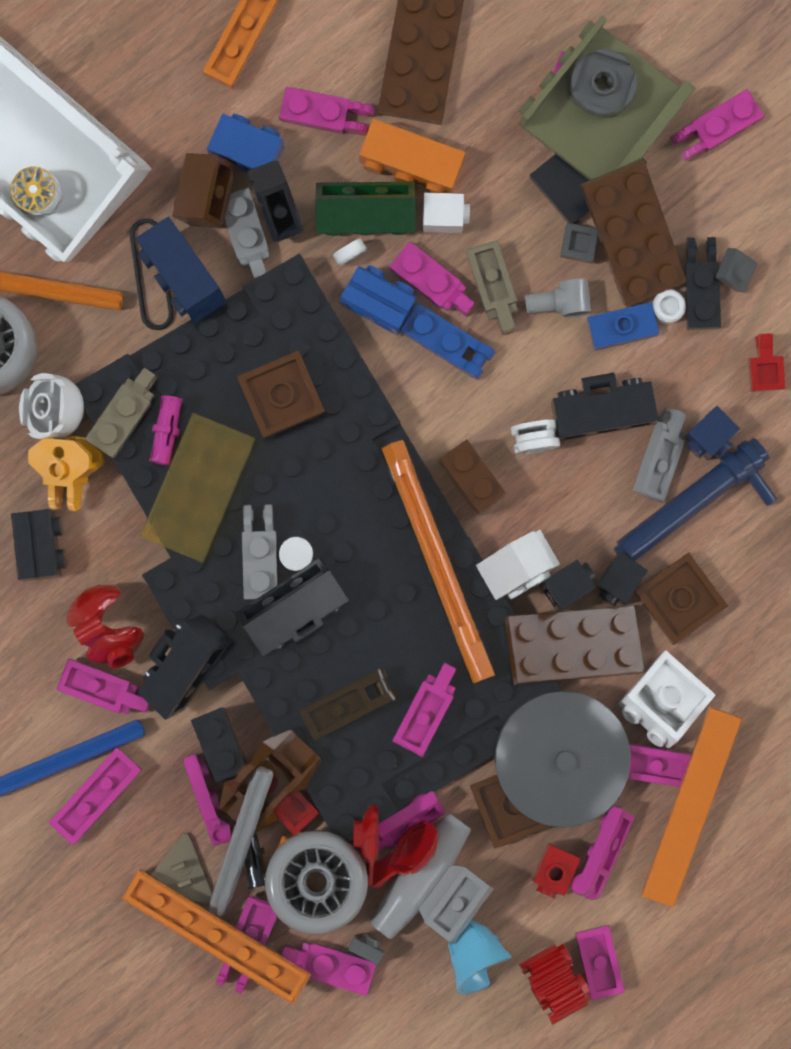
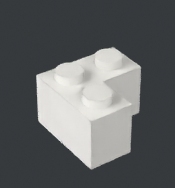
(518, 566)

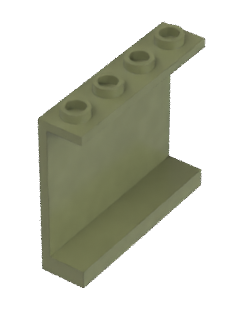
(602, 143)

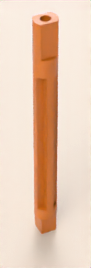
(438, 561)

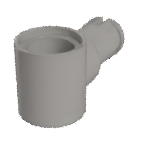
(570, 299)

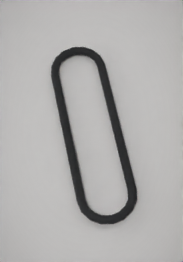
(138, 280)

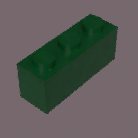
(365, 208)

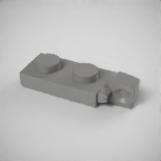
(246, 232)
(661, 456)

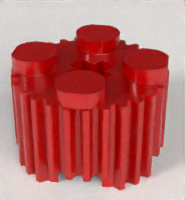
(555, 983)

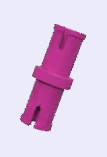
(165, 430)

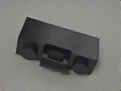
(619, 410)
(292, 608)
(179, 675)

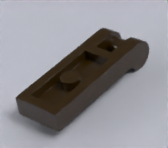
(347, 704)

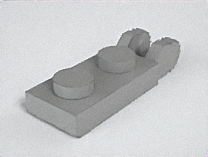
(259, 555)

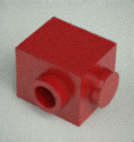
(555, 871)

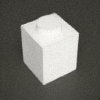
(445, 213)

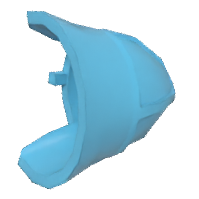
(471, 956)

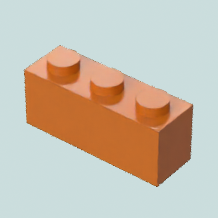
(411, 158)

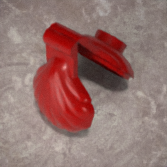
(104, 643)
(410, 855)

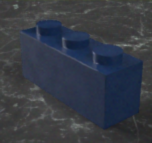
(179, 271)

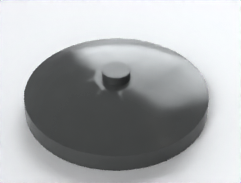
(562, 758)

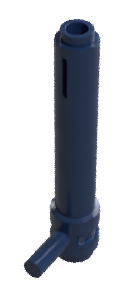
(731, 470)

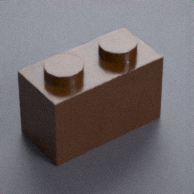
(204, 190)
(472, 477)

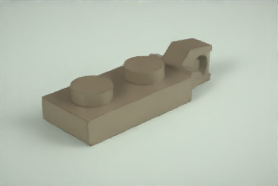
(493, 284)
(122, 414)

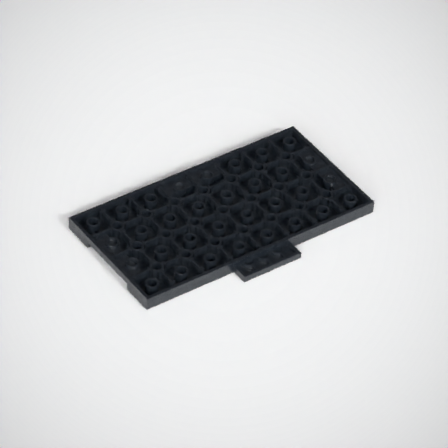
(341, 498)

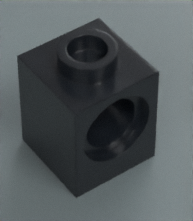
(620, 580)

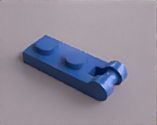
(446, 341)

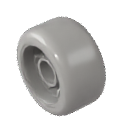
(17, 346)
(312, 910)

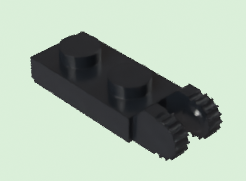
(702, 287)

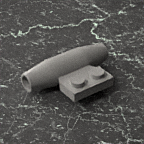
(440, 892)

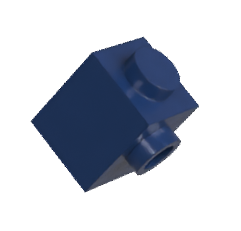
(712, 435)

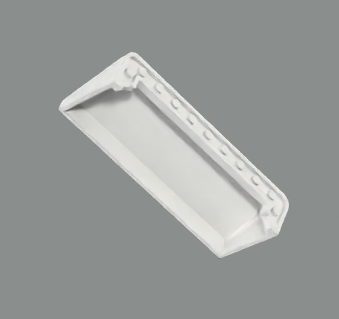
(54, 132)

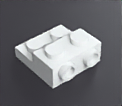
(666, 700)

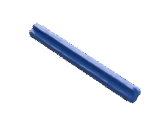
(71, 756)

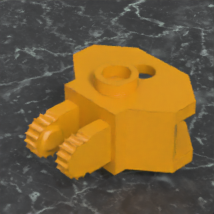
(65, 464)

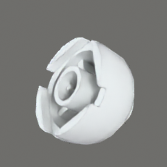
(51, 407)

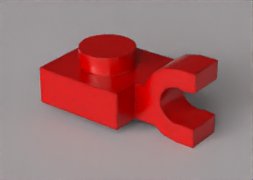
(766, 371)

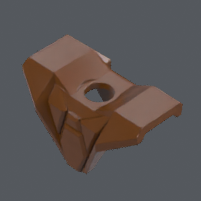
(291, 764)

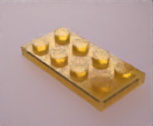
(198, 488)

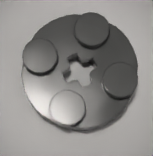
(619, 74)

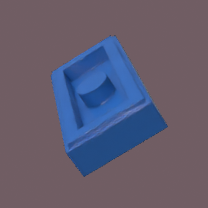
(622, 326)

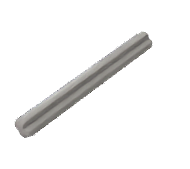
(240, 840)

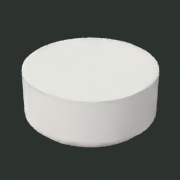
(349, 252)
(669, 306)
(296, 553)

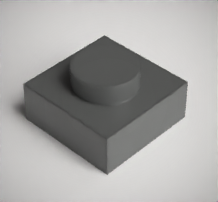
(579, 243)
(736, 270)
(367, 948)

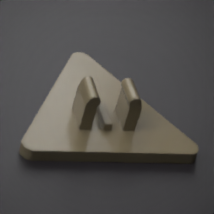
(184, 871)

